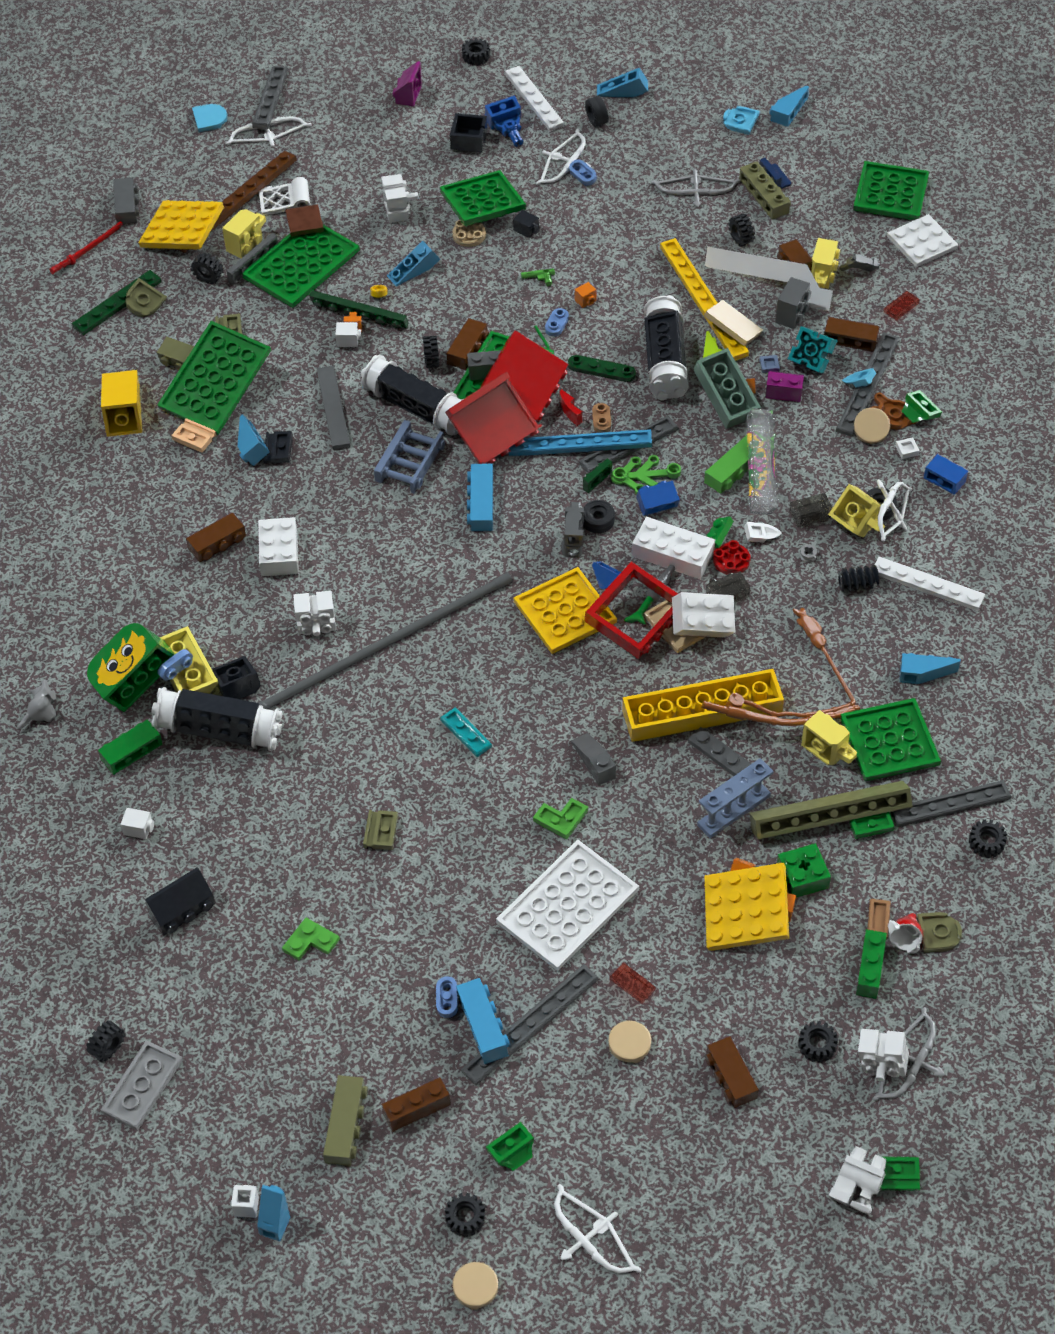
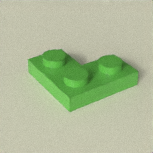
(561, 822)
(309, 935)

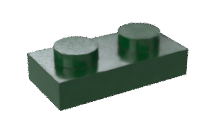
(595, 477)

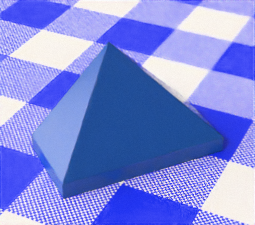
(604, 574)

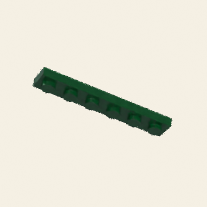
(110, 305)
(365, 311)

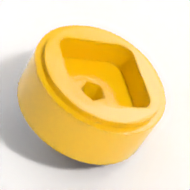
(378, 291)

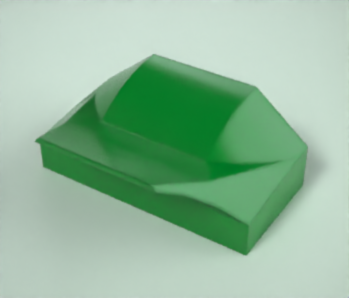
(920, 407)
(512, 1147)

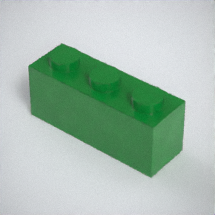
(130, 747)
(871, 964)

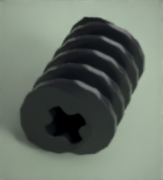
(858, 577)

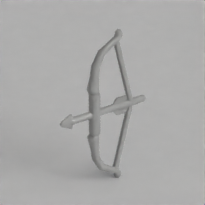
(695, 179)
(917, 1062)

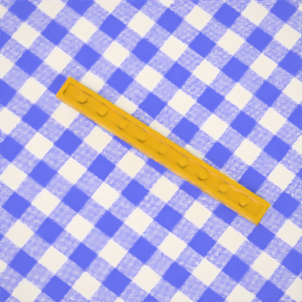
(699, 293)

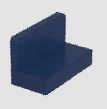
(776, 173)

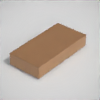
(879, 915)

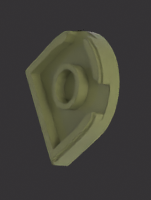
(143, 299)
(939, 931)

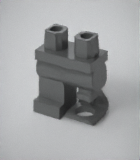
(573, 530)

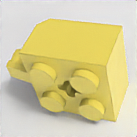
(243, 232)
(825, 262)
(866, 515)
(827, 739)

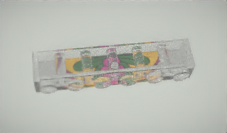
(762, 462)

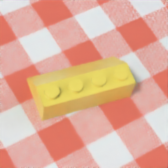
(199, 674)

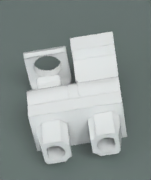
(858, 1173)

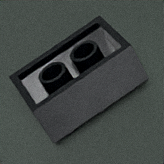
(180, 902)

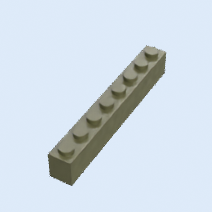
(830, 809)

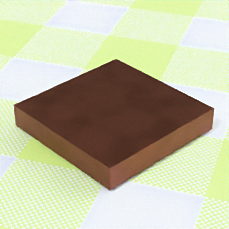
(304, 220)

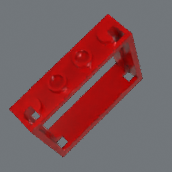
(613, 633)

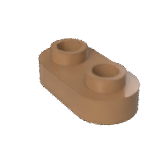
(601, 418)

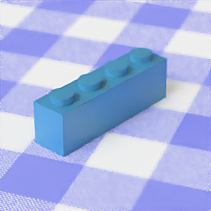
(481, 497)
(482, 1021)

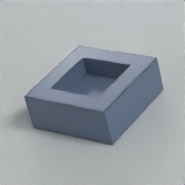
(769, 363)

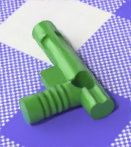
(540, 274)

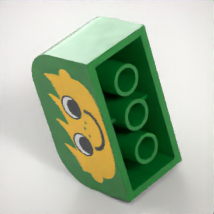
(128, 665)

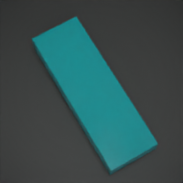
(466, 732)

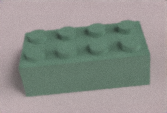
(726, 387)

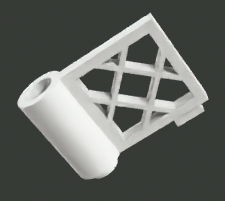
(297, 196)

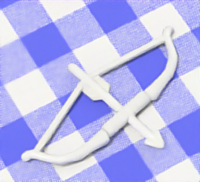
(269, 136)
(558, 156)
(888, 502)
(599, 1226)

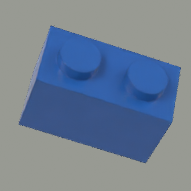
(945, 474)
(657, 497)

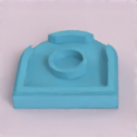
(209, 117)
(740, 119)

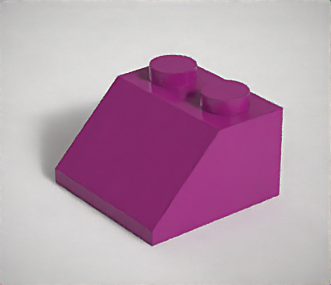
(408, 85)
(784, 386)

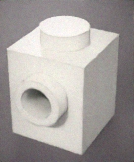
(347, 334)
(137, 823)
(245, 1201)

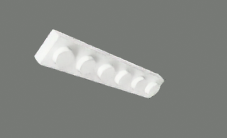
(534, 98)
(929, 584)

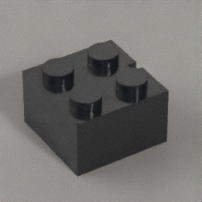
(468, 132)

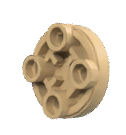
(469, 235)
(871, 425)
(629, 1041)
(475, 1285)

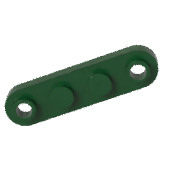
(601, 368)

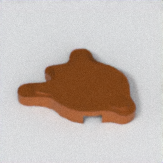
(893, 410)

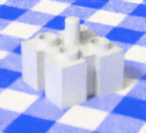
(396, 198)
(314, 613)
(883, 1053)

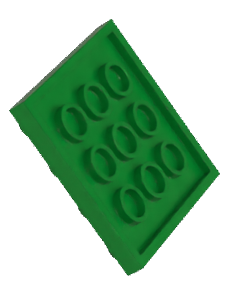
(891, 190)
(482, 198)
(890, 739)

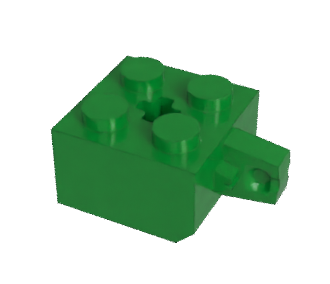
(805, 870)

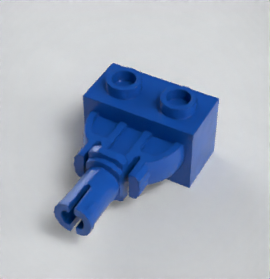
(505, 118)

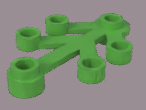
(642, 473)

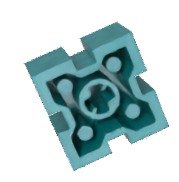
(812, 349)

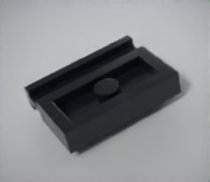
(279, 446)

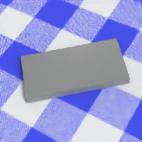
(141, 1085)

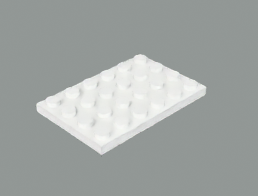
(567, 904)

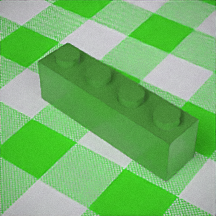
(728, 467)

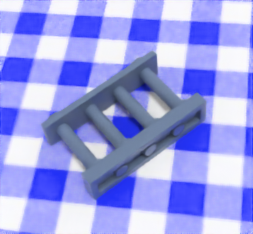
(398, 445)
(735, 798)

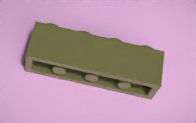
(173, 352)
(344, 1120)

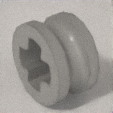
(808, 548)

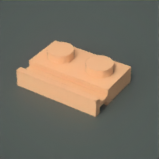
(194, 435)

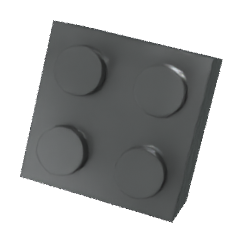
(793, 303)

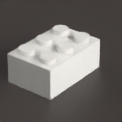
(278, 546)
(703, 614)

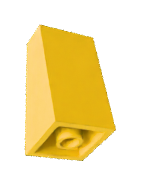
(121, 403)

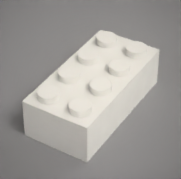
(673, 546)

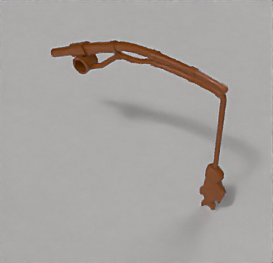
(735, 701)

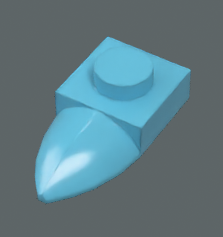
(860, 378)

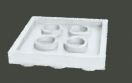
(922, 240)

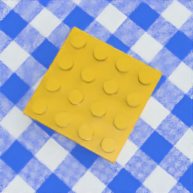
(181, 224)
(559, 609)
(746, 907)

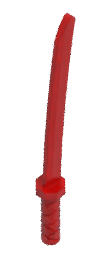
(71, 259)

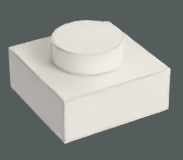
(907, 448)

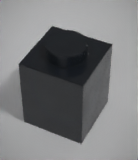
(526, 223)

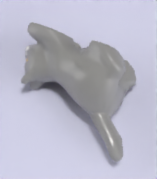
(40, 706)

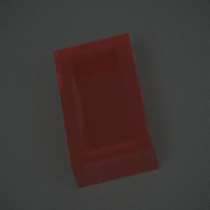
(901, 305)
(632, 983)

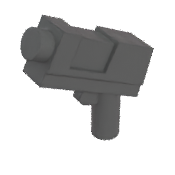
(860, 262)

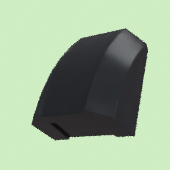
(237, 678)

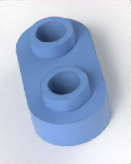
(585, 175)
(556, 322)
(175, 664)
(446, 998)

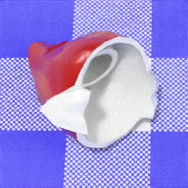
(906, 933)

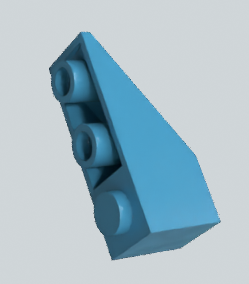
(415, 263)
(923, 668)
(272, 1213)

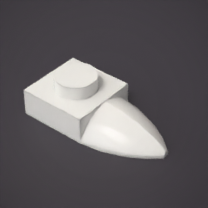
(760, 532)

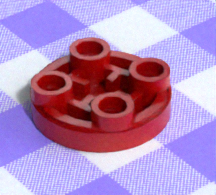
(731, 558)

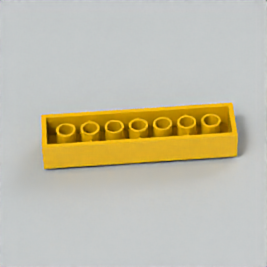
(681, 707)

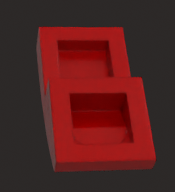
(567, 405)

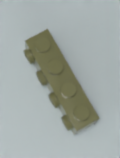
(764, 190)

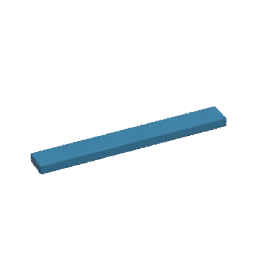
(583, 443)

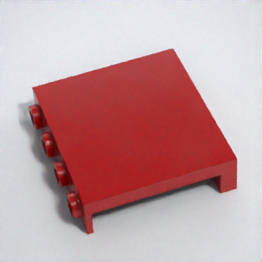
(532, 372)
(493, 420)

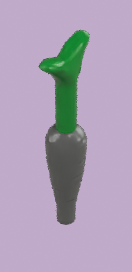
(651, 597)

